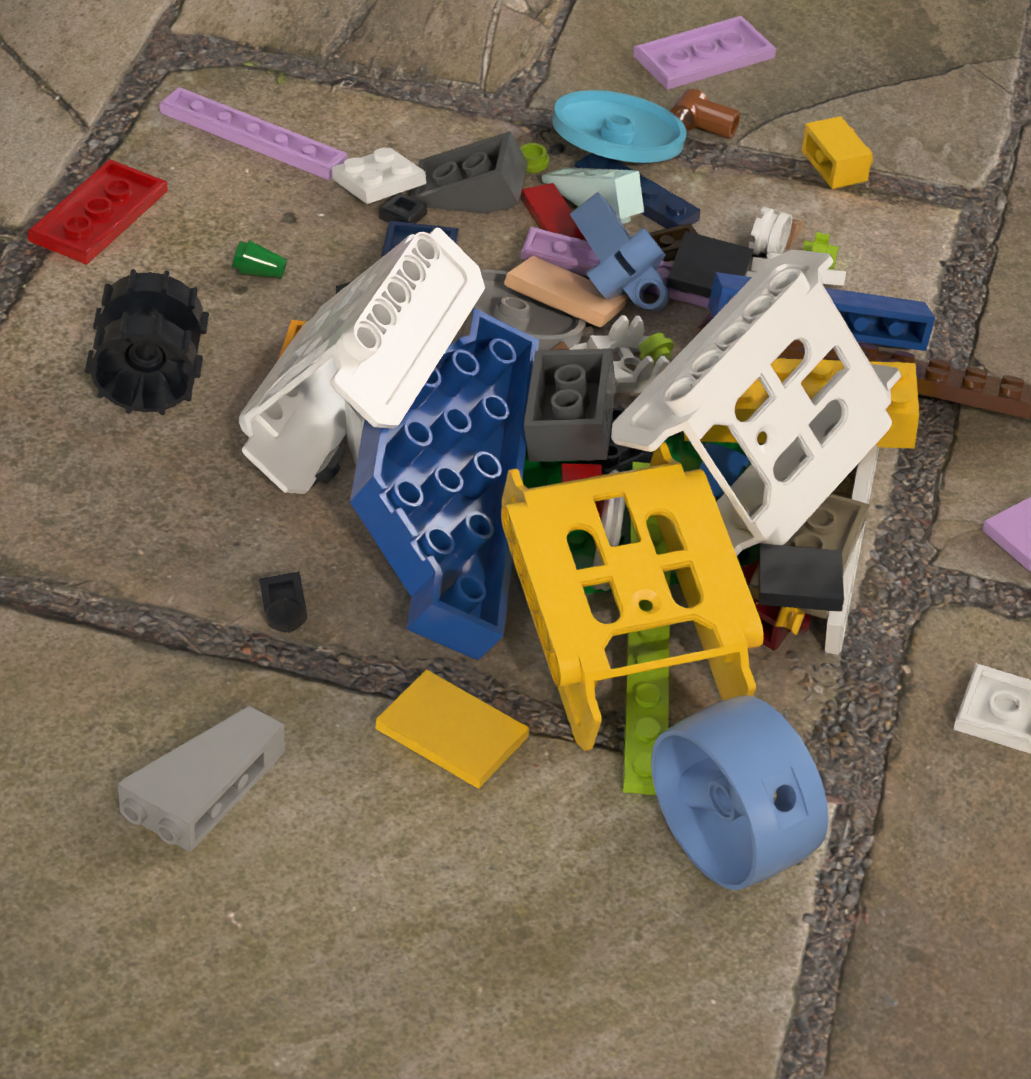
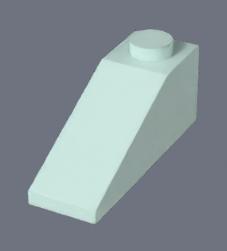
(618, 187)

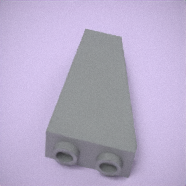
(202, 779)

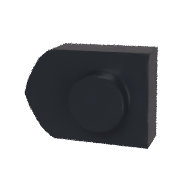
(284, 601)

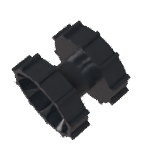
(147, 342)

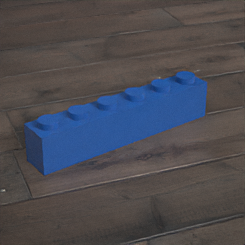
(868, 316)

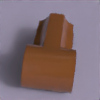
(698, 112)

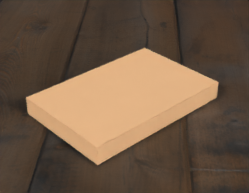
(563, 291)

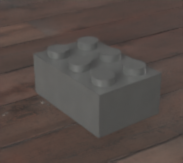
(570, 405)

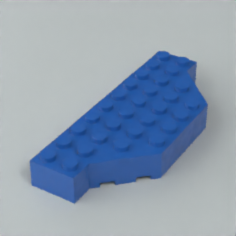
(440, 480)

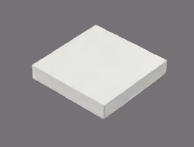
(997, 708)

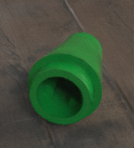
(258, 261)

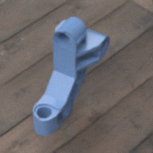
(626, 261)

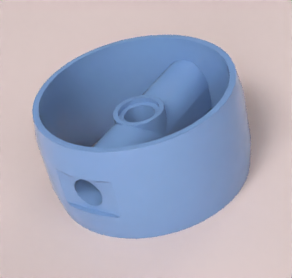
(719, 786)

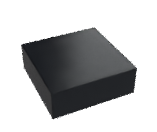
(403, 209)

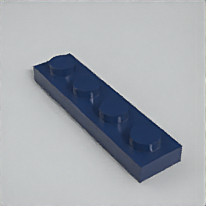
(658, 202)

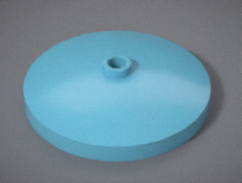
(619, 126)

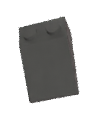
(474, 176)

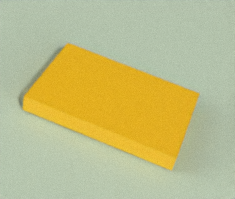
(452, 728)

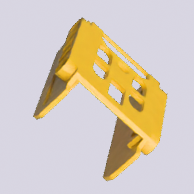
(698, 551)

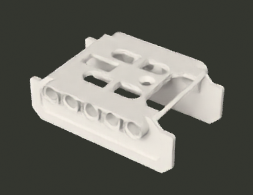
(363, 347)
(808, 441)

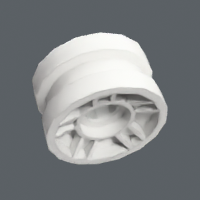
(771, 232)

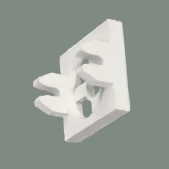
(625, 342)

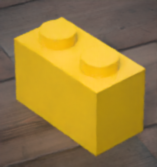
(836, 152)

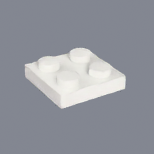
(378, 175)

